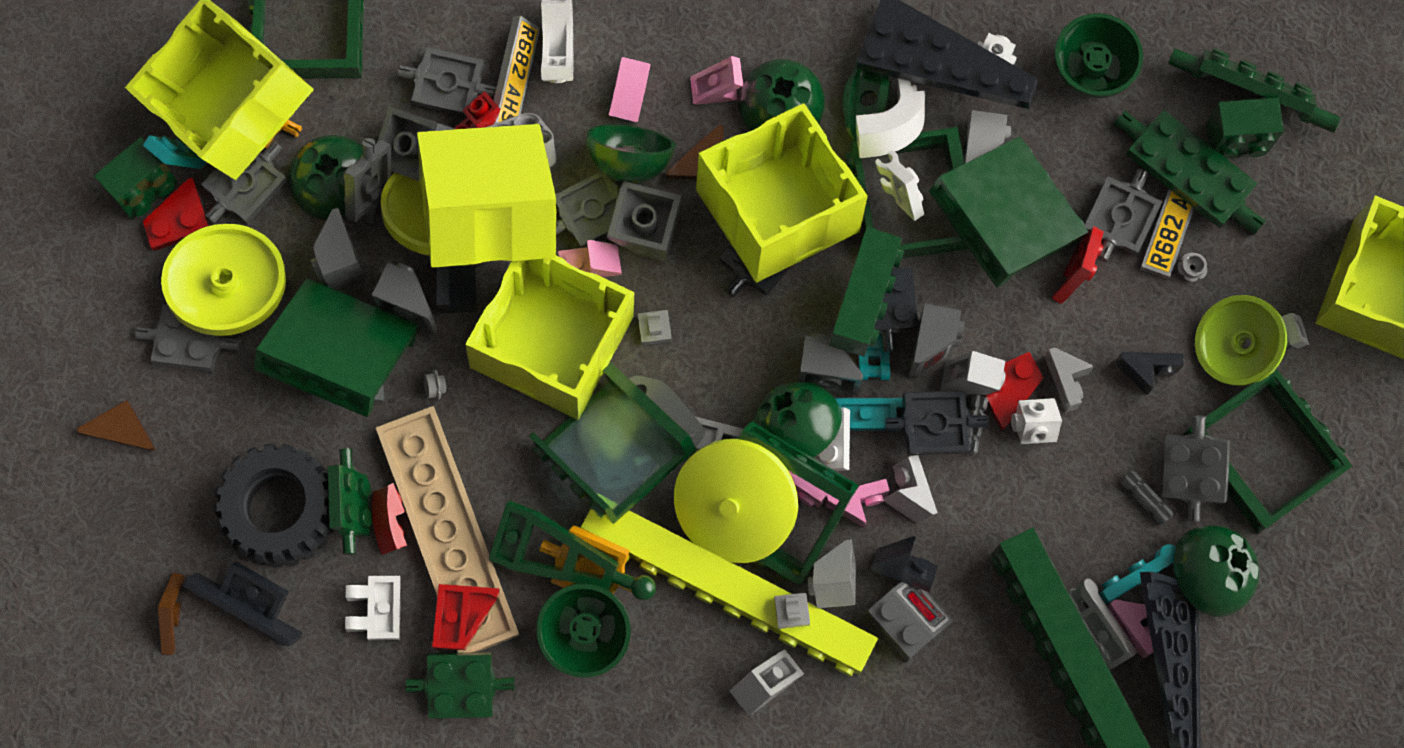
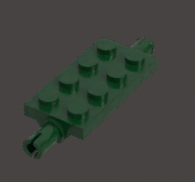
(1267, 85)
(1191, 169)

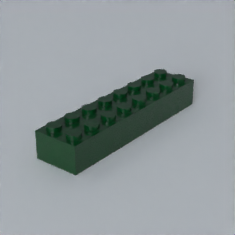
(1065, 644)

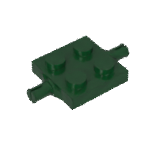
(348, 501)
(460, 684)

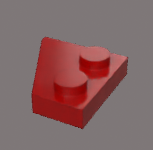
(176, 217)
(1081, 265)
(1020, 382)
(460, 614)

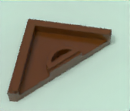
(688, 165)
(119, 426)
(170, 613)

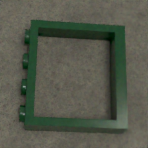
(322, 68)
(933, 139)
(1314, 431)
(815, 474)

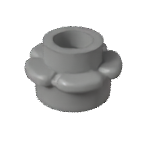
(1200, 267)
(434, 385)

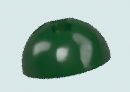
(1105, 44)
(757, 97)
(629, 152)
(323, 191)
(801, 416)
(1216, 569)
(569, 639)

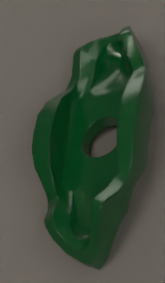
(856, 87)

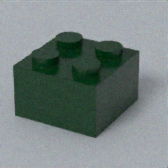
(1245, 127)
(136, 179)

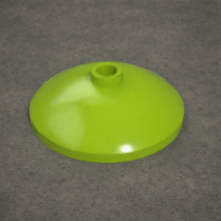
(1225, 329)

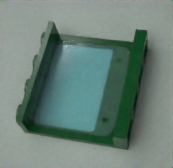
(615, 448)

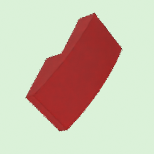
(480, 113)
(385, 506)

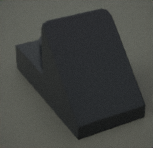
(1141, 365)
(897, 563)

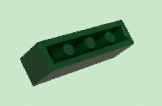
(866, 291)

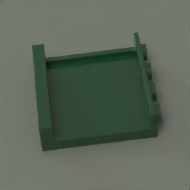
(1007, 210)
(334, 346)

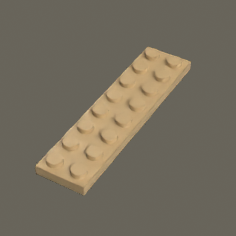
(443, 516)

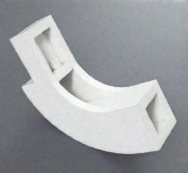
(557, 41)
(893, 128)

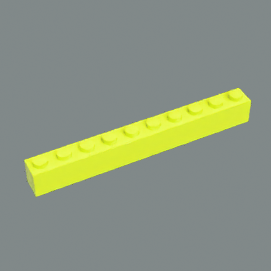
(734, 589)

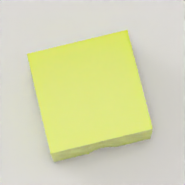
(219, 89)
(780, 192)
(487, 195)
(1368, 281)
(551, 332)

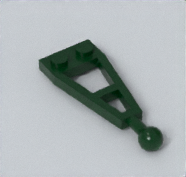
(513, 539)

